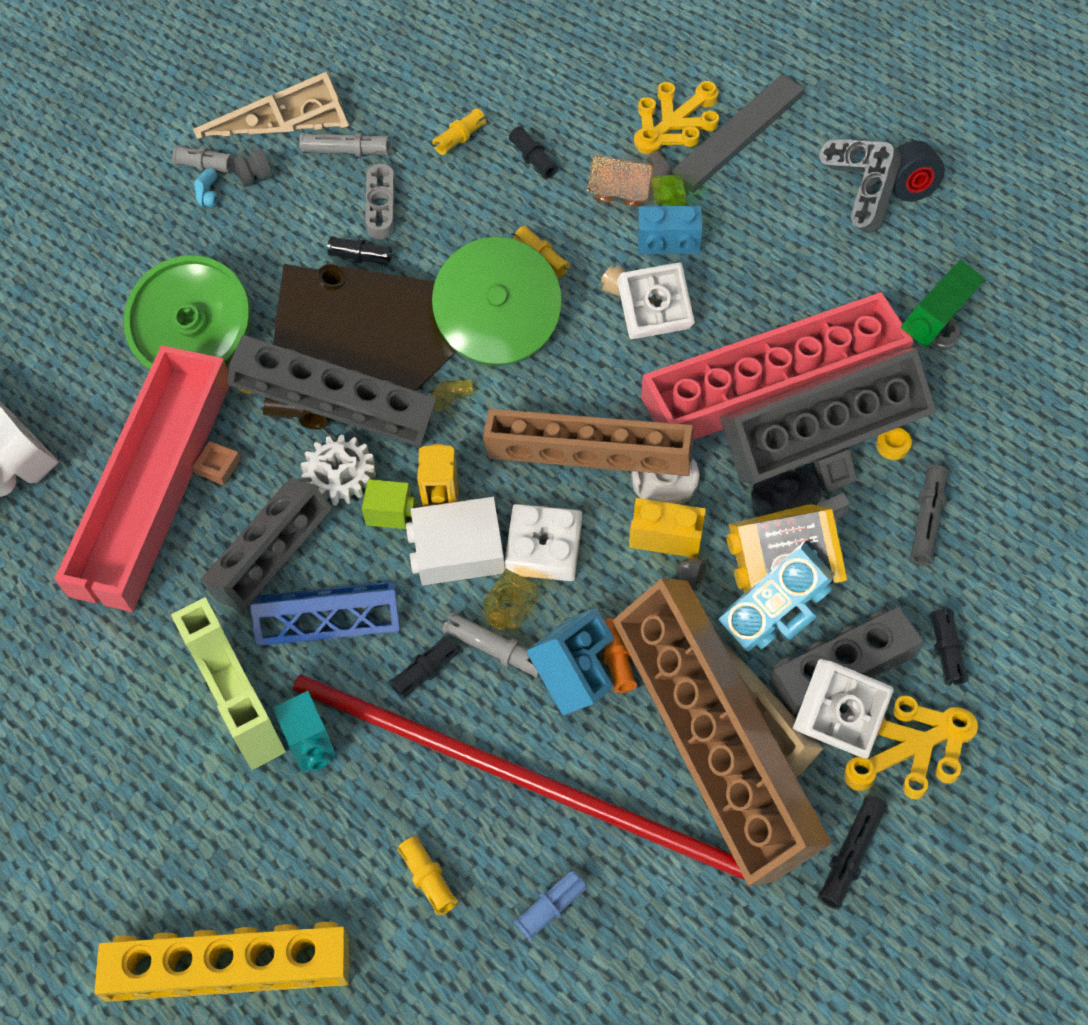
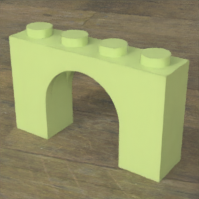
(228, 684)

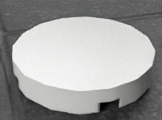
(666, 487)

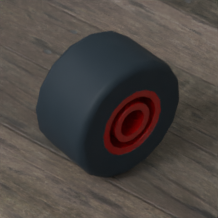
(918, 172)

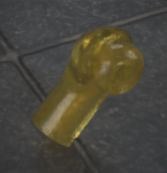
(448, 391)

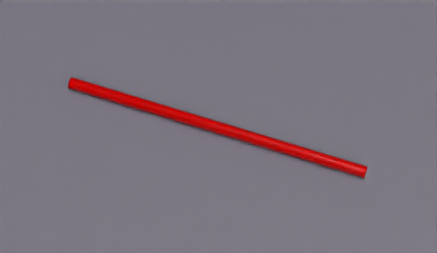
(520, 776)

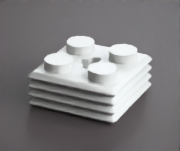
(668, 285)
(550, 561)
(865, 704)

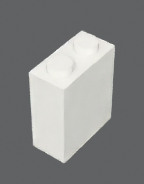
(455, 541)

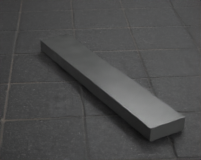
(738, 132)

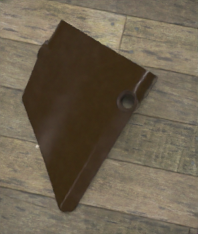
(358, 323)

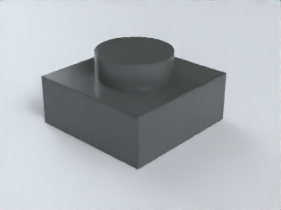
(835, 470)

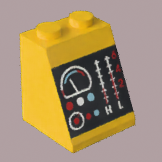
(770, 538)

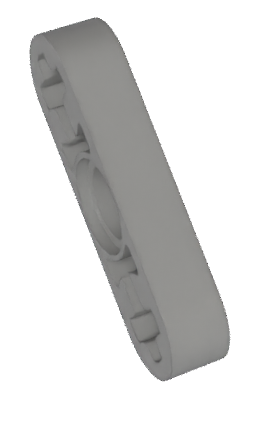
(374, 192)

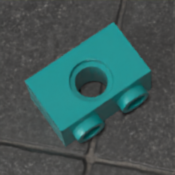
(305, 732)

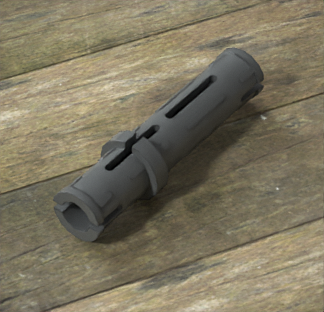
(931, 502)

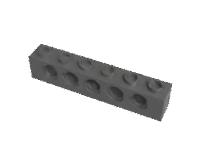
(314, 393)

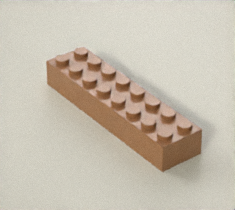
(720, 733)

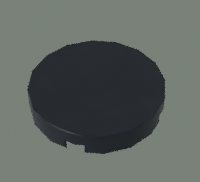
(786, 491)

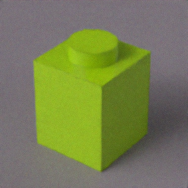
(387, 504)

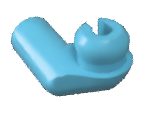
(202, 188)

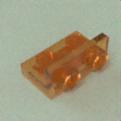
(620, 179)

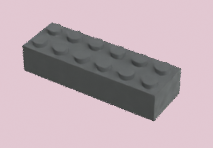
(827, 415)

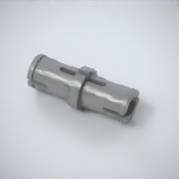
(203, 158)

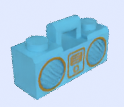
(787, 585)

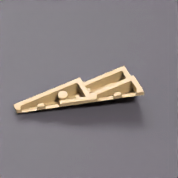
(301, 106)
(796, 747)

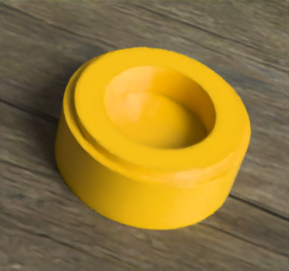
(894, 444)

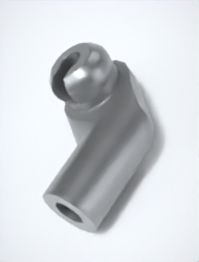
(661, 165)

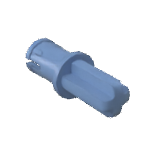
(550, 905)

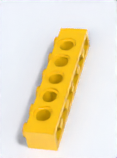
(118, 961)

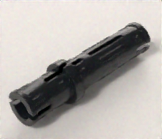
(833, 889)

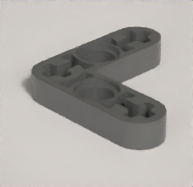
(870, 166)

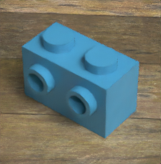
(669, 229)

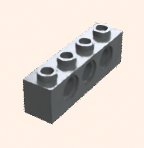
(266, 544)
(890, 629)

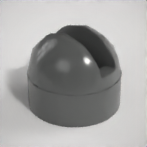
(692, 570)

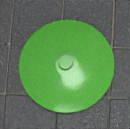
(496, 301)
(188, 307)

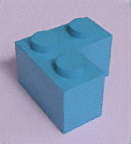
(569, 661)

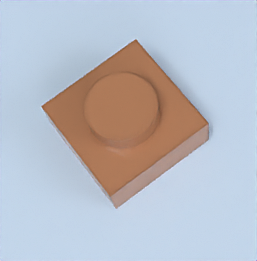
(216, 463)

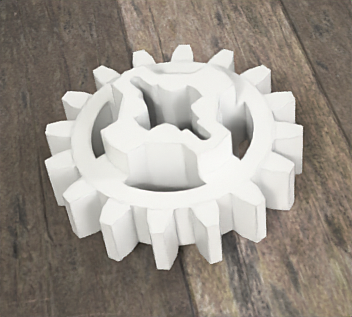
(335, 466)

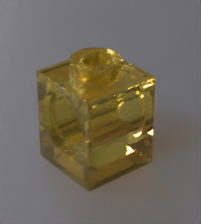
(510, 588)

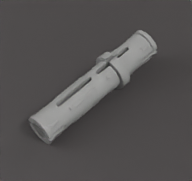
(352, 144)
(508, 651)

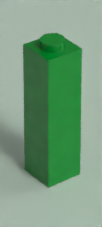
(942, 303)

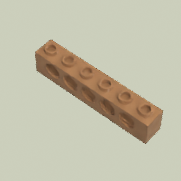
(589, 442)

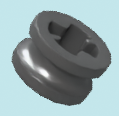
(946, 343)

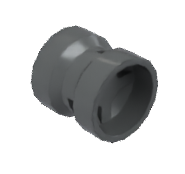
(253, 167)

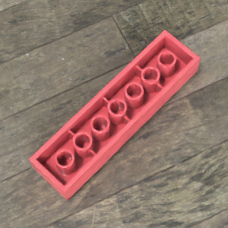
(771, 364)

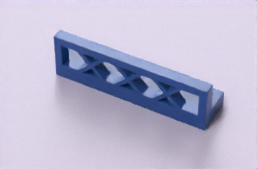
(324, 600)

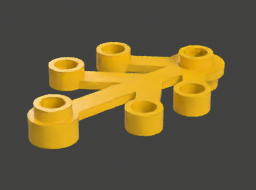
(651, 138)
(916, 744)

